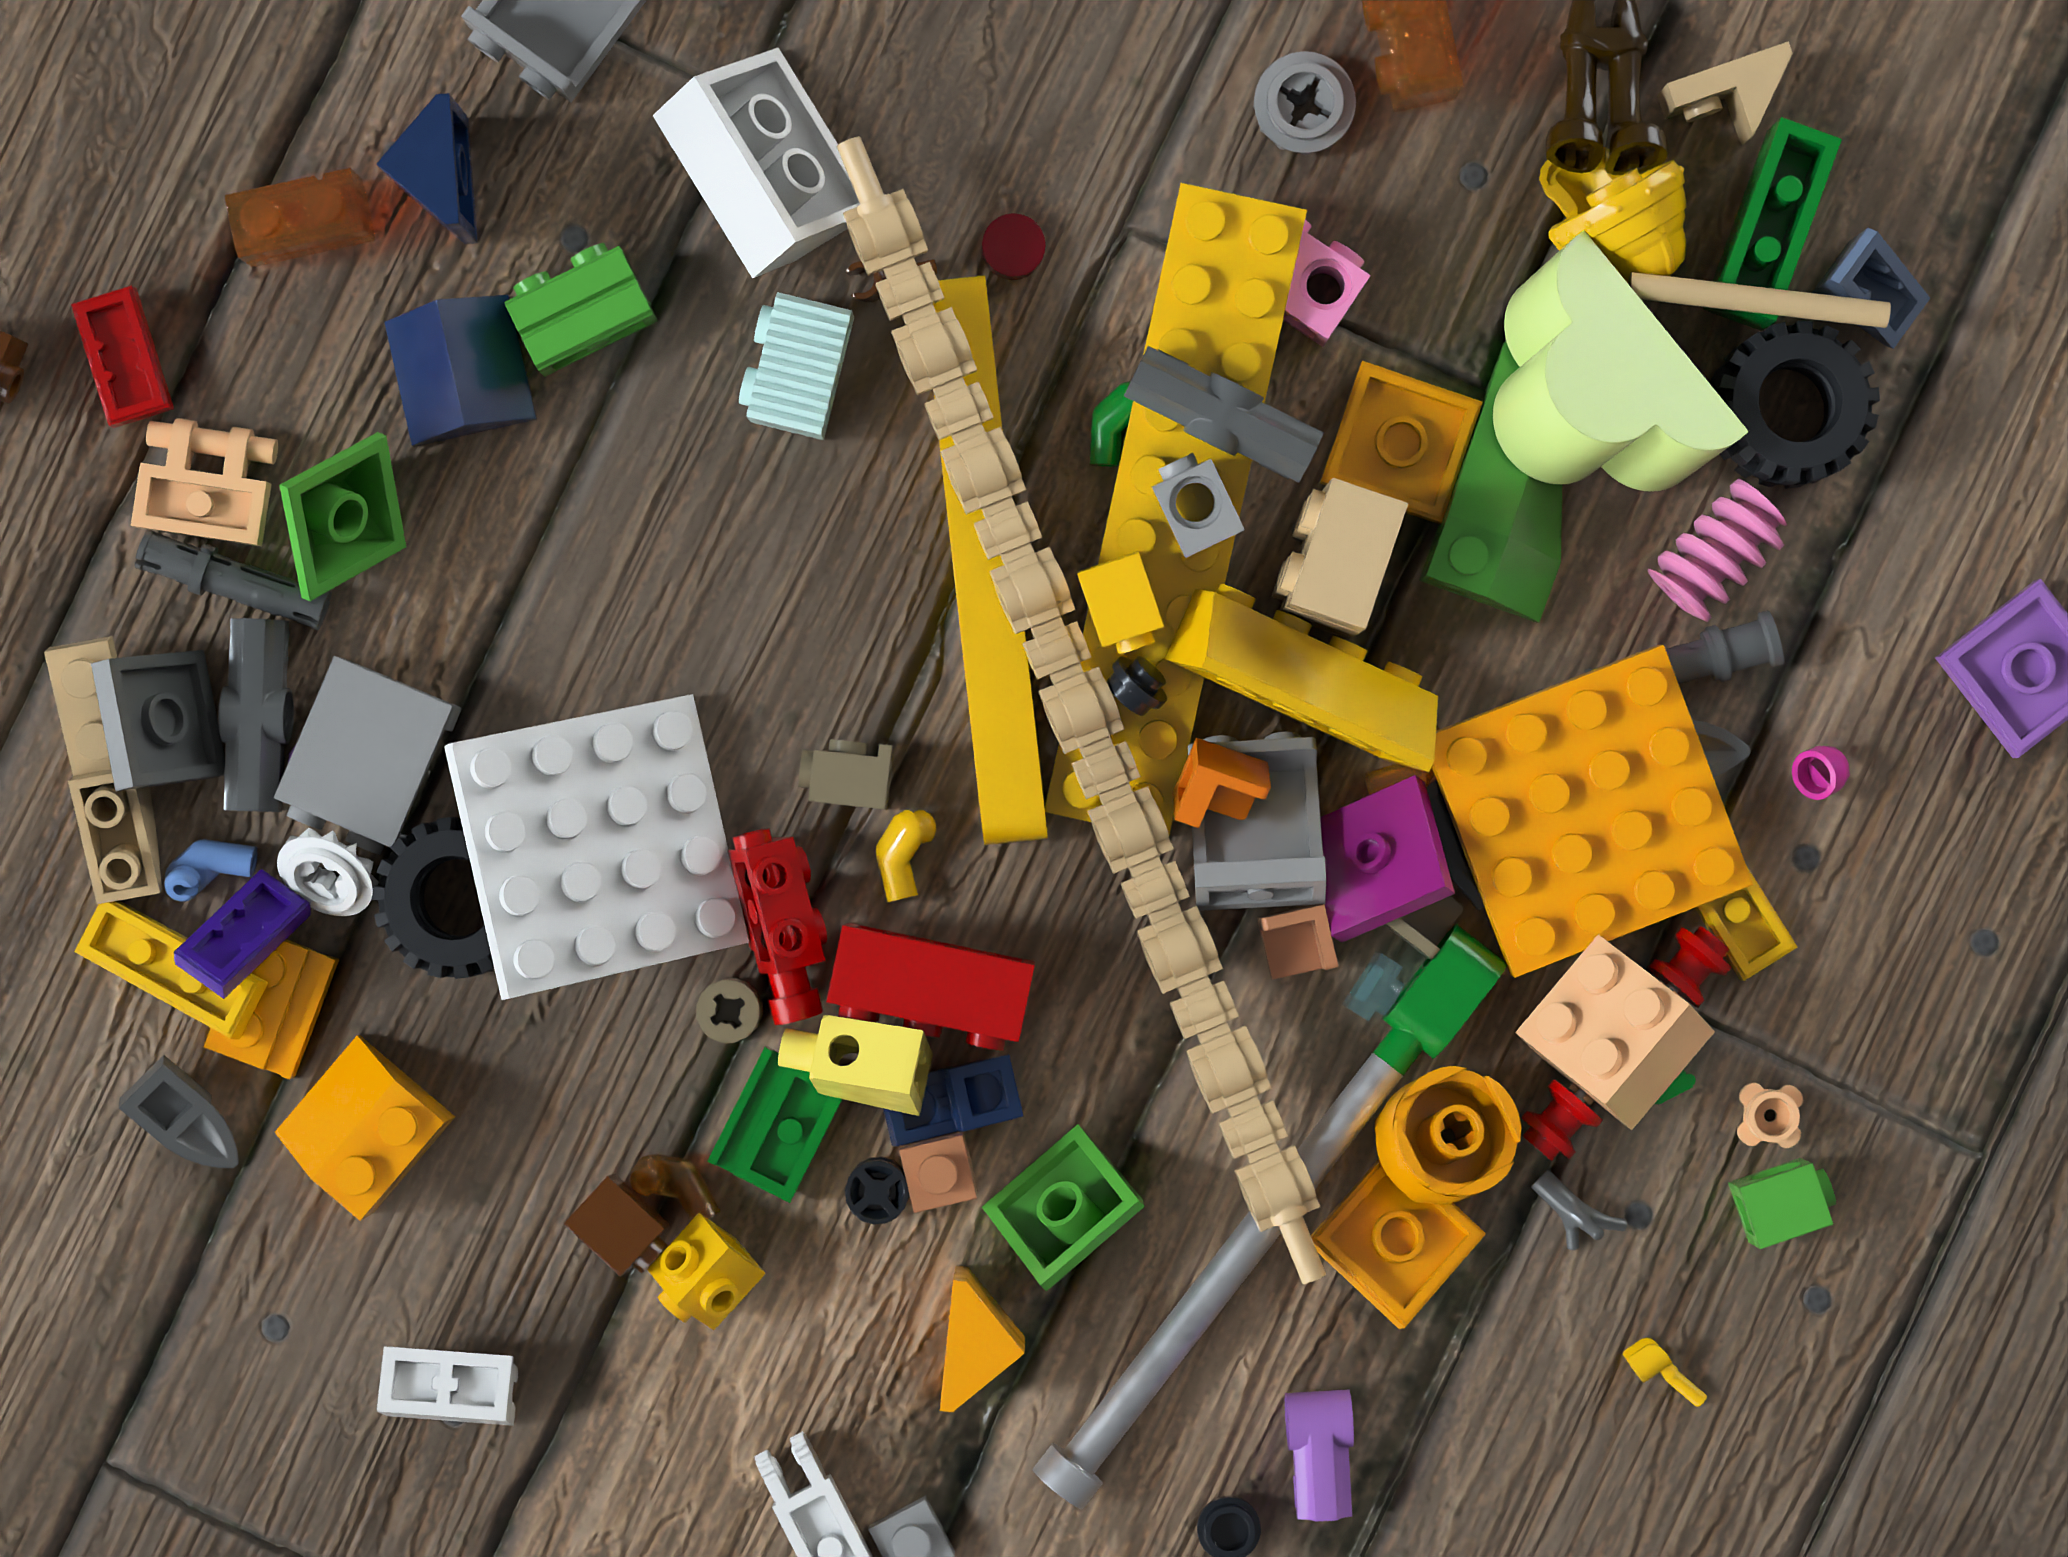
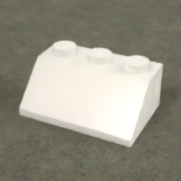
(760, 159)

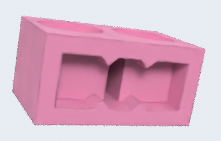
(1313, 257)

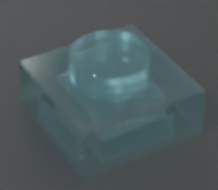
(1375, 988)

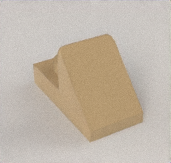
(1743, 83)

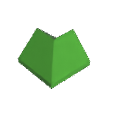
(343, 516)

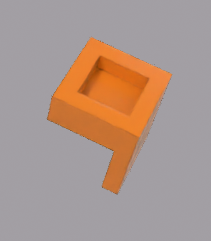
(1219, 782)

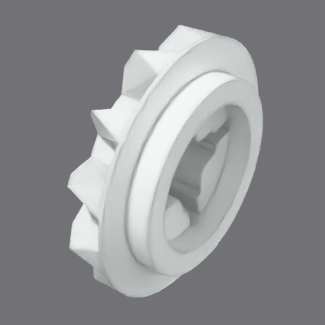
(326, 893)

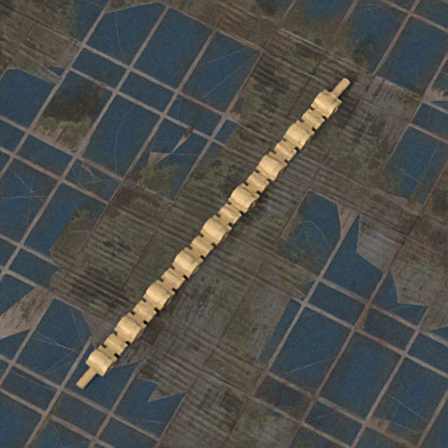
(1081, 709)

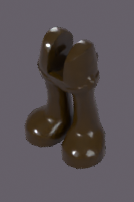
(1577, 139)

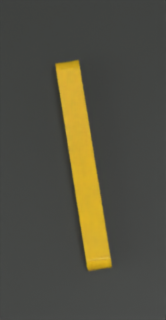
(992, 652)

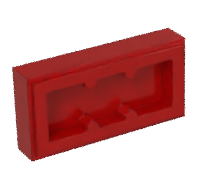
(122, 356)

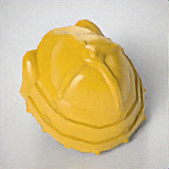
(1628, 216)

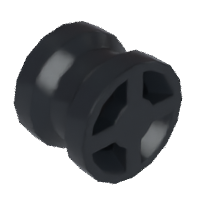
(876, 1205)

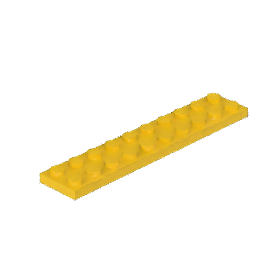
(1223, 315)

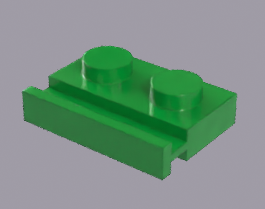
(774, 1128)

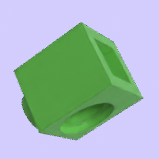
(1783, 1202)

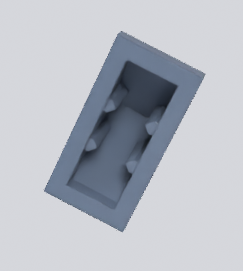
(1874, 272)

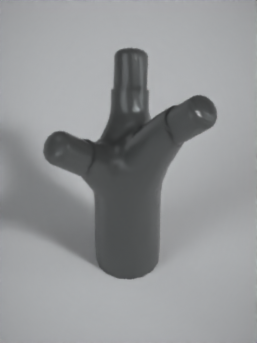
(1573, 1211)

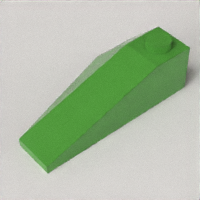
(1499, 525)

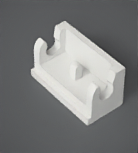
(447, 1386)

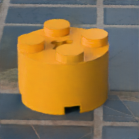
(1411, 1140)

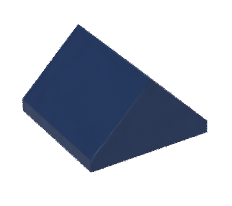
(435, 166)
(459, 368)

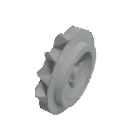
(1293, 75)

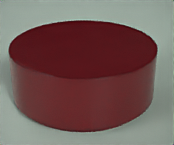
(1013, 246)

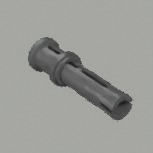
(1727, 650)

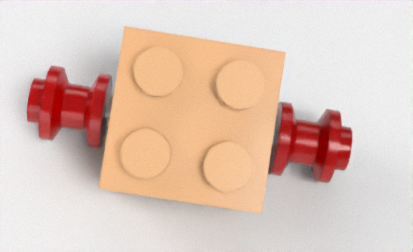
(1618, 1034)

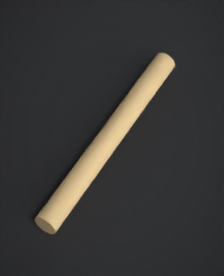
(1760, 300)

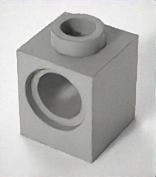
(1201, 534)

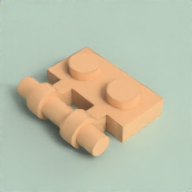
(202, 502)

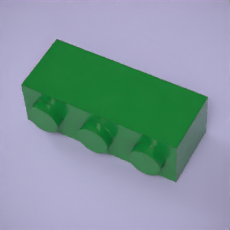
(1776, 213)

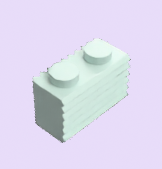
(797, 365)

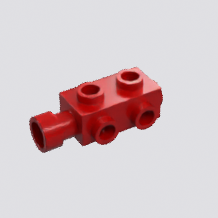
(783, 911)

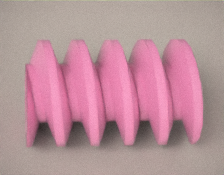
(1719, 549)

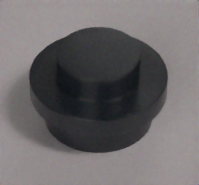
(1137, 684)
(1228, 1527)

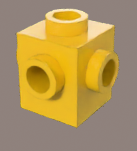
(704, 1273)

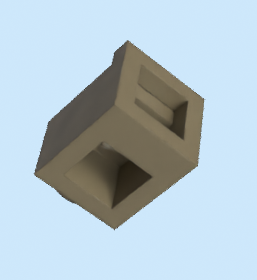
(847, 775)

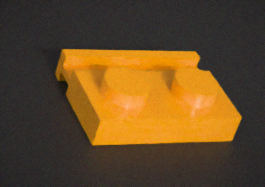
(285, 1012)

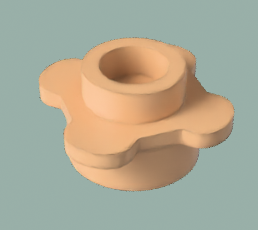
(1783, 1128)

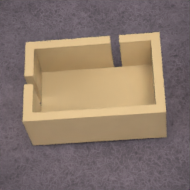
(1341, 557)

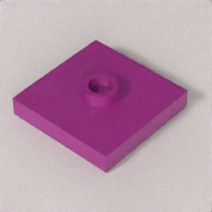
(1382, 859)

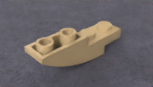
(113, 824)

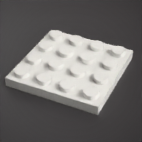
(596, 845)

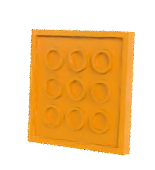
(1587, 810)

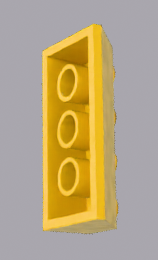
(1306, 678)

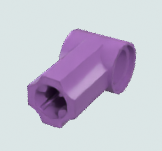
(1320, 1436)

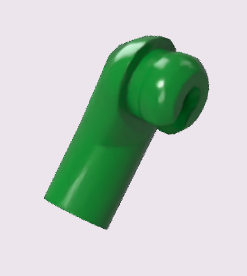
(1108, 422)

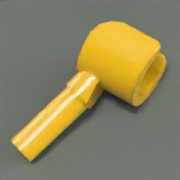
(1649, 1359)

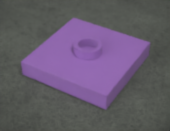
(2016, 668)

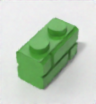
(580, 308)

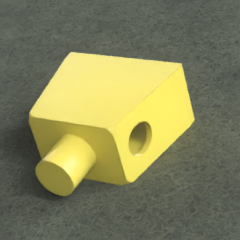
(886, 1074)

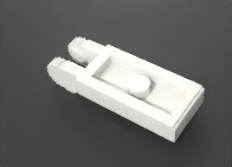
(816, 1515)

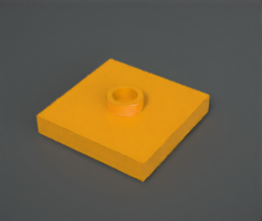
(1402, 439)
(1394, 1246)

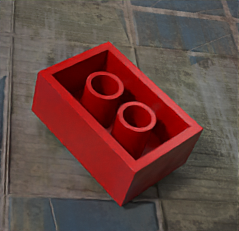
(930, 985)

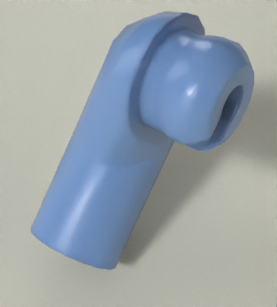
(203, 863)

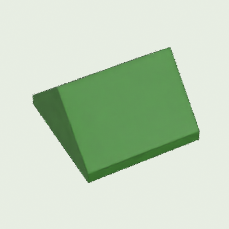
(1063, 1207)

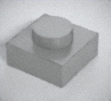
(911, 1533)

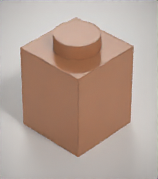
(938, 1171)

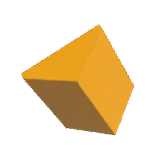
(979, 1340)

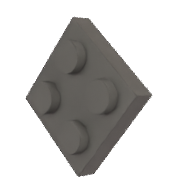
(159, 719)

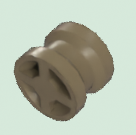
(738, 1004)

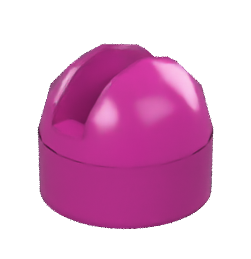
(1820, 772)

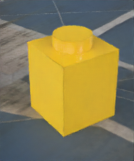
(1121, 602)

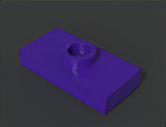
(242, 933)

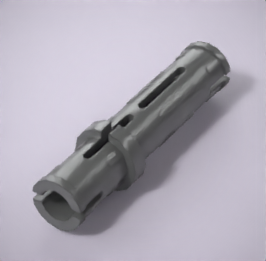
(220, 575)

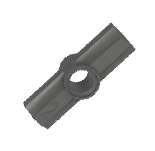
(1223, 414)
(256, 714)

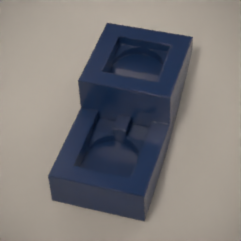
(960, 1100)

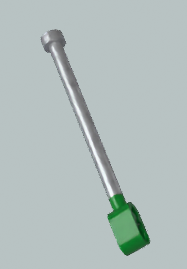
(1421, 1019)

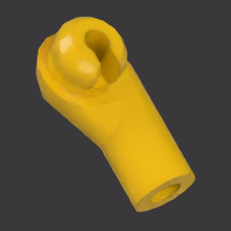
(898, 847)

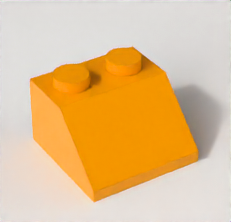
(362, 1128)

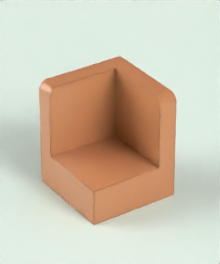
(1297, 941)

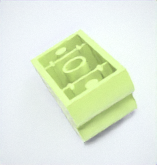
(1602, 382)

